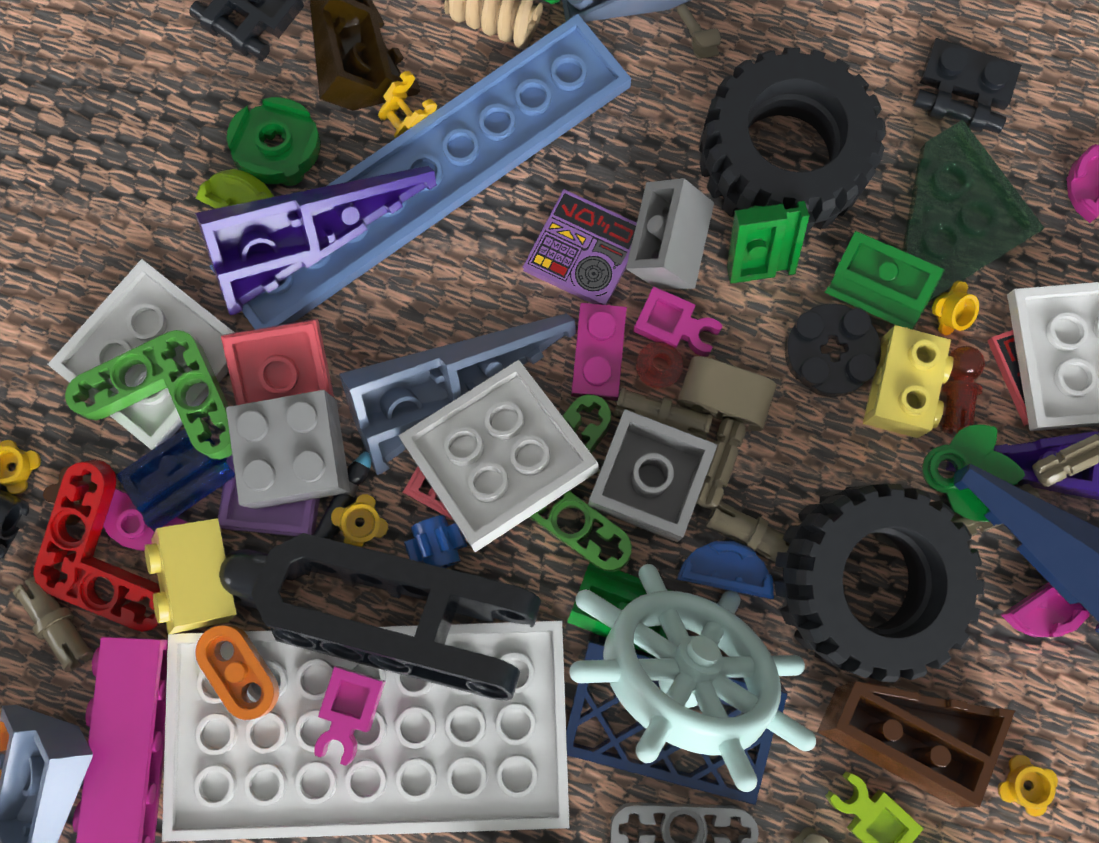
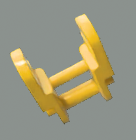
(395, 99)

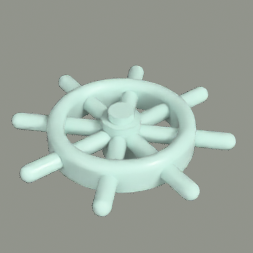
(692, 674)

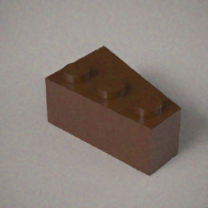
(920, 738)

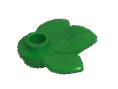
(975, 447)

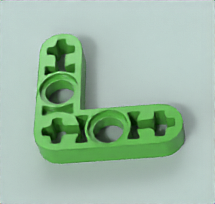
(161, 374)
(593, 435)

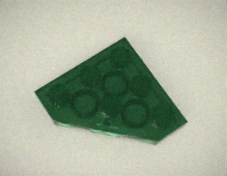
(963, 208)

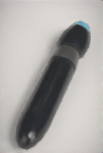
(357, 474)

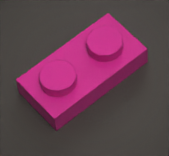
(599, 351)

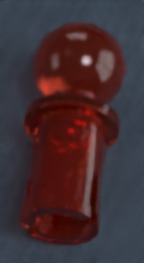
(963, 392)

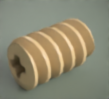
(506, 17)

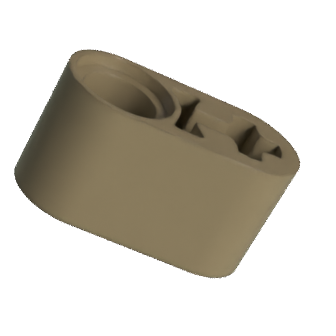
(727, 392)

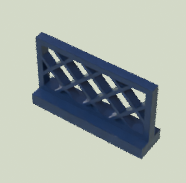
(693, 780)

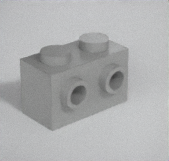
(670, 234)

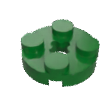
(279, 163)

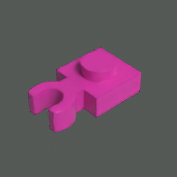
(669, 319)
(349, 705)

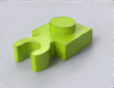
(876, 818)

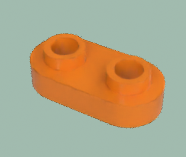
(233, 676)

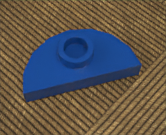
(729, 568)

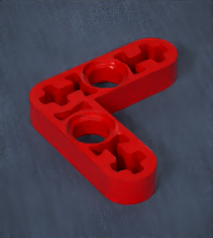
(82, 566)

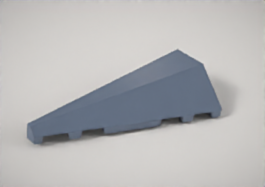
(406, 390)
(39, 775)

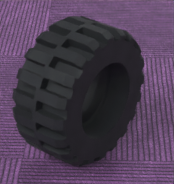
(804, 89)
(939, 584)

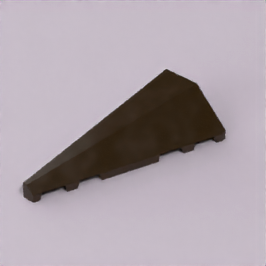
(351, 54)

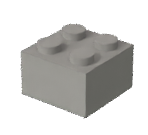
(287, 450)
(652, 476)

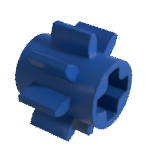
(435, 542)

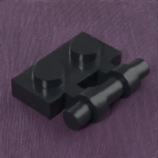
(260, 15)
(969, 75)

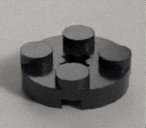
(851, 330)

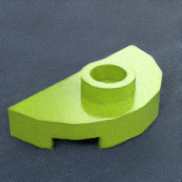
(232, 188)

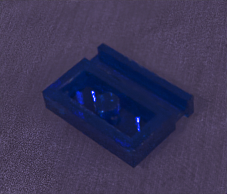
(172, 479)

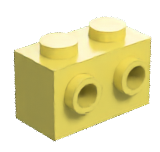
(909, 382)
(188, 576)

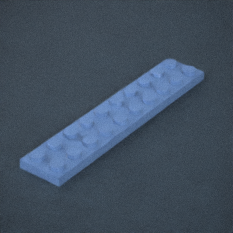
(469, 148)

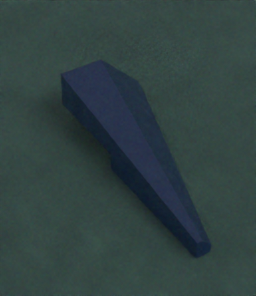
(1050, 539)

